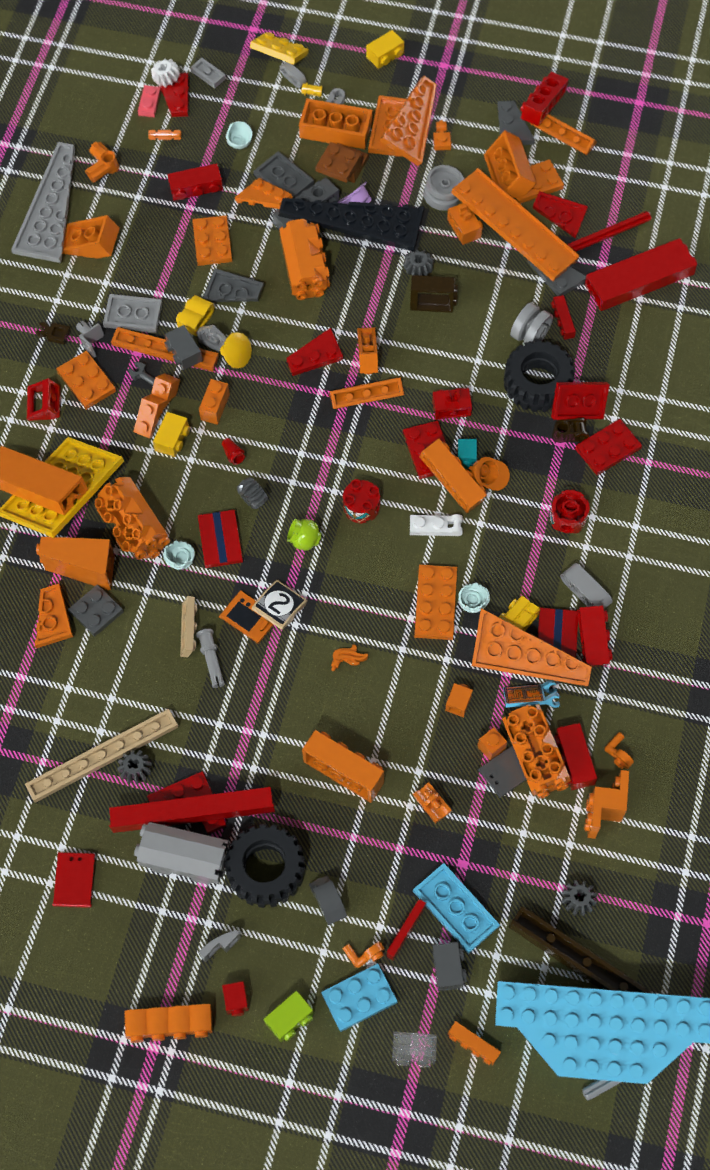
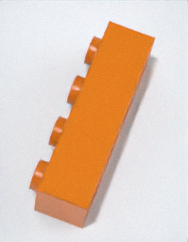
(474, 1043)

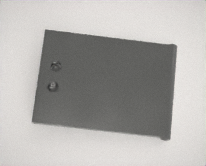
(505, 771)

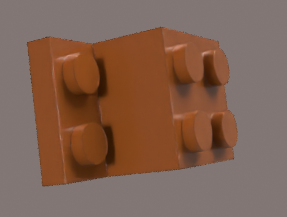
(342, 162)

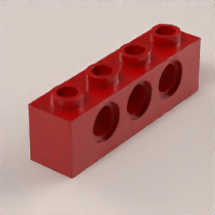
(544, 98)

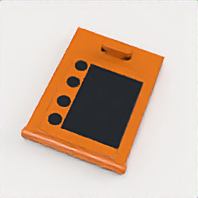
(243, 618)

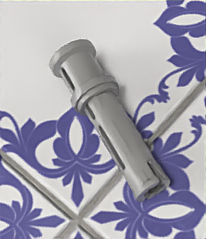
(209, 649)

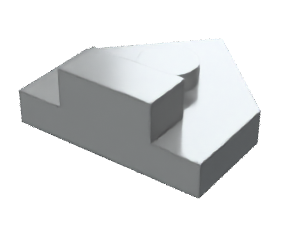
(211, 337)

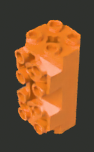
(304, 259)
(135, 523)
(536, 750)

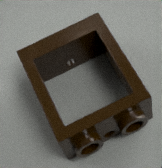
(433, 302)

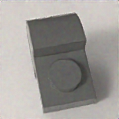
(328, 900)

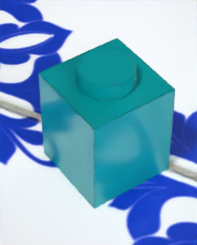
(467, 452)

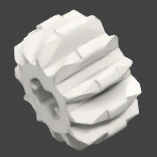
(165, 72)

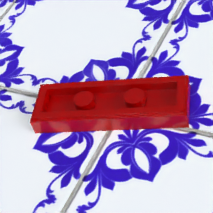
(406, 929)

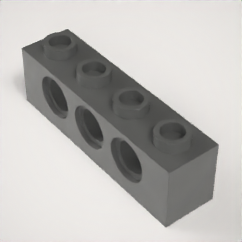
(322, 190)

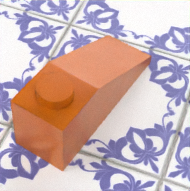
(367, 350)

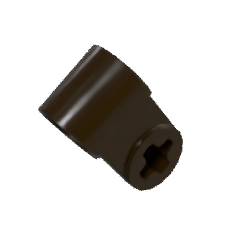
(573, 430)

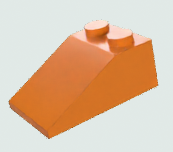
(91, 237)

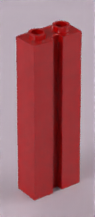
(640, 274)

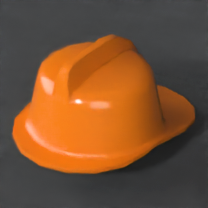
(490, 473)

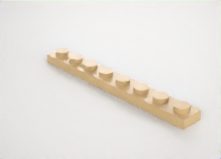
(101, 755)

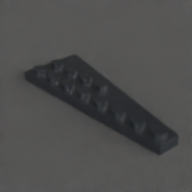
(377, 223)

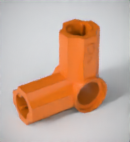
(105, 162)

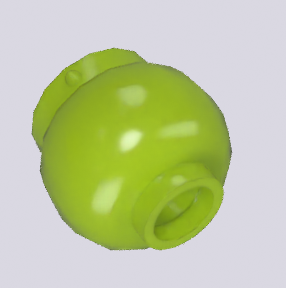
(304, 534)

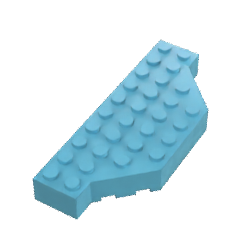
(603, 1031)

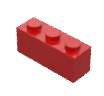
(195, 182)
(594, 636)
(575, 756)

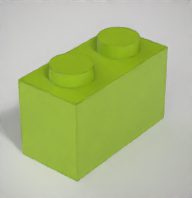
(288, 1017)

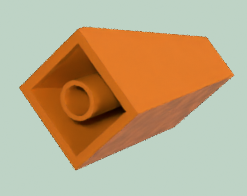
(79, 559)

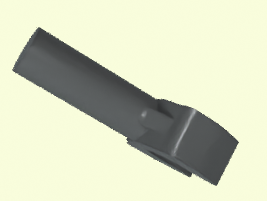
(141, 373)

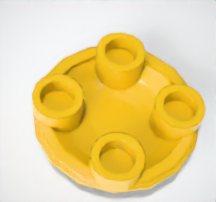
(236, 350)

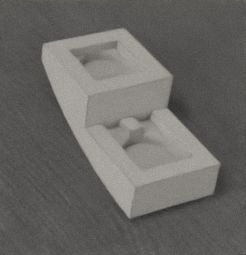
(224, 941)

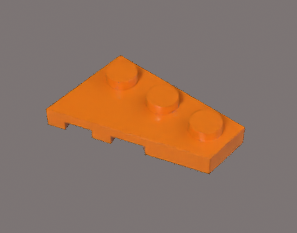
(263, 193)
(53, 617)

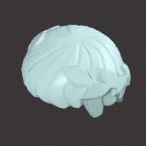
(179, 555)
(474, 597)

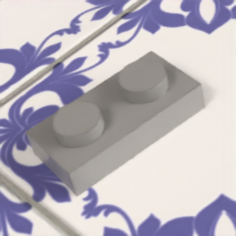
(208, 72)

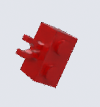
(452, 403)

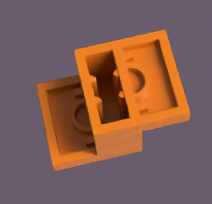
(607, 804)

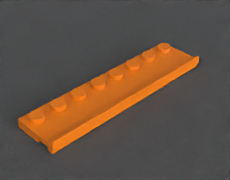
(515, 224)

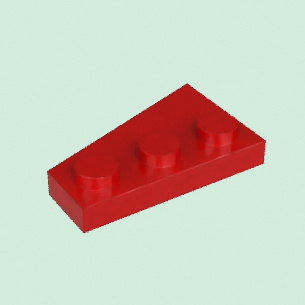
(177, 96)
(561, 212)
(315, 354)

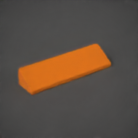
(567, 134)
(366, 393)

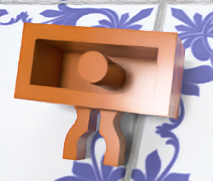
(464, 223)

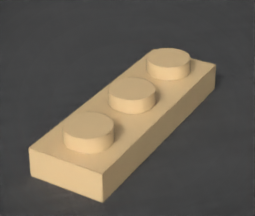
(188, 626)

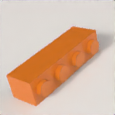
(453, 476)

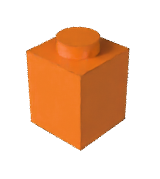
(459, 699)
(492, 744)

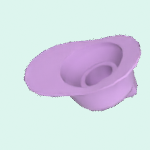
(358, 195)

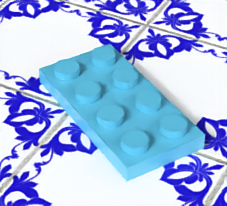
(456, 908)

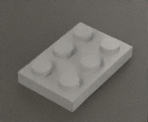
(132, 313)

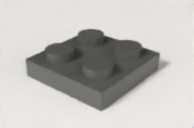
(96, 610)

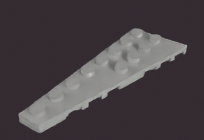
(46, 219)

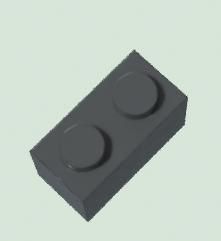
(183, 347)
(447, 966)

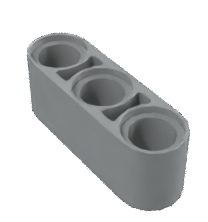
(585, 587)

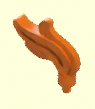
(347, 655)

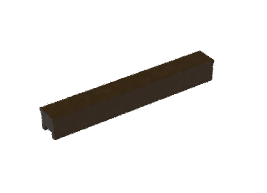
(572, 954)

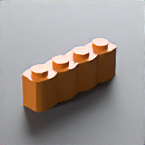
(168, 1021)

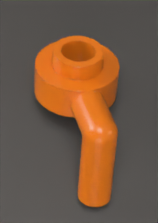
(621, 758)
(373, 953)

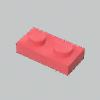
(149, 101)

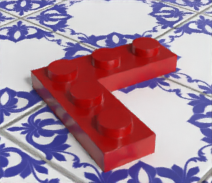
(189, 787)

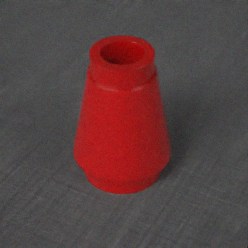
(233, 451)

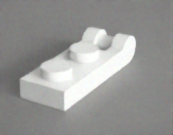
(436, 525)

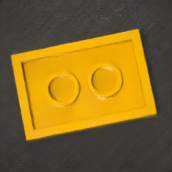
(279, 48)

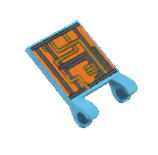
(531, 695)

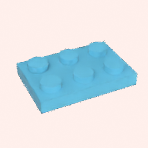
(359, 997)

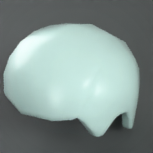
(239, 135)

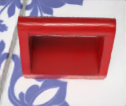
(50, 400)

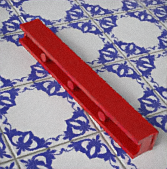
(192, 809)

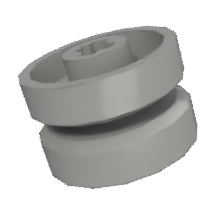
(440, 185)
(531, 324)

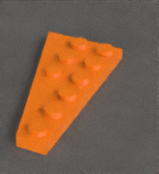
(410, 126)
(513, 650)

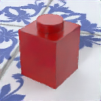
(235, 998)

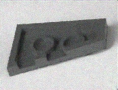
(232, 288)

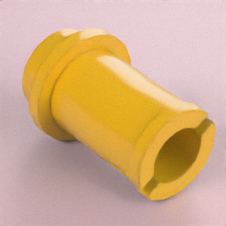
(311, 90)

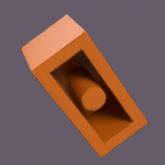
(214, 401)

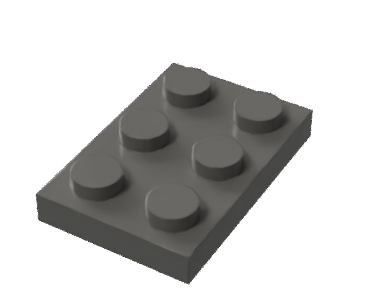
(284, 174)

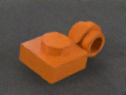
(442, 139)

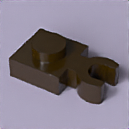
(56, 333)

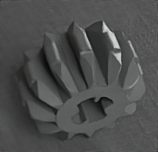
(418, 263)
(252, 493)
(131, 773)
(576, 889)

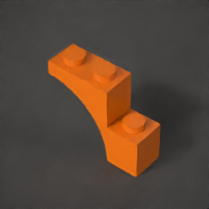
(152, 406)

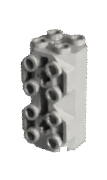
(182, 853)

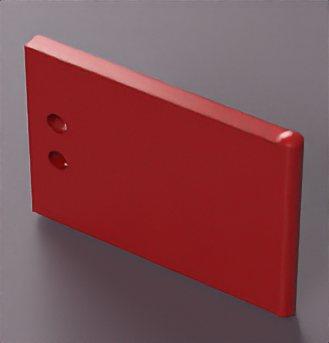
(74, 880)

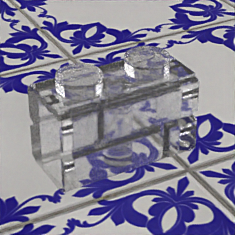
(414, 1048)

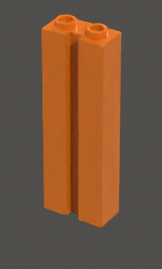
(39, 481)

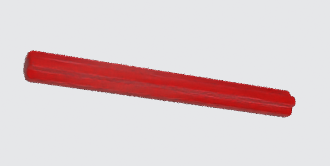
(610, 231)

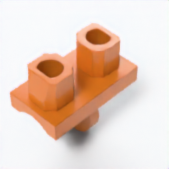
(432, 803)

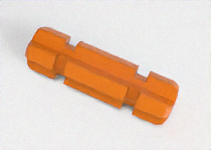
(164, 134)

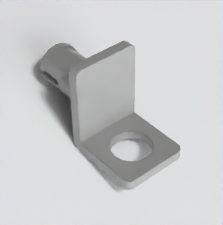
(89, 336)

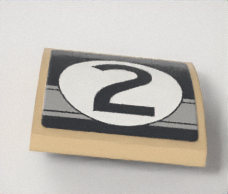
(279, 604)

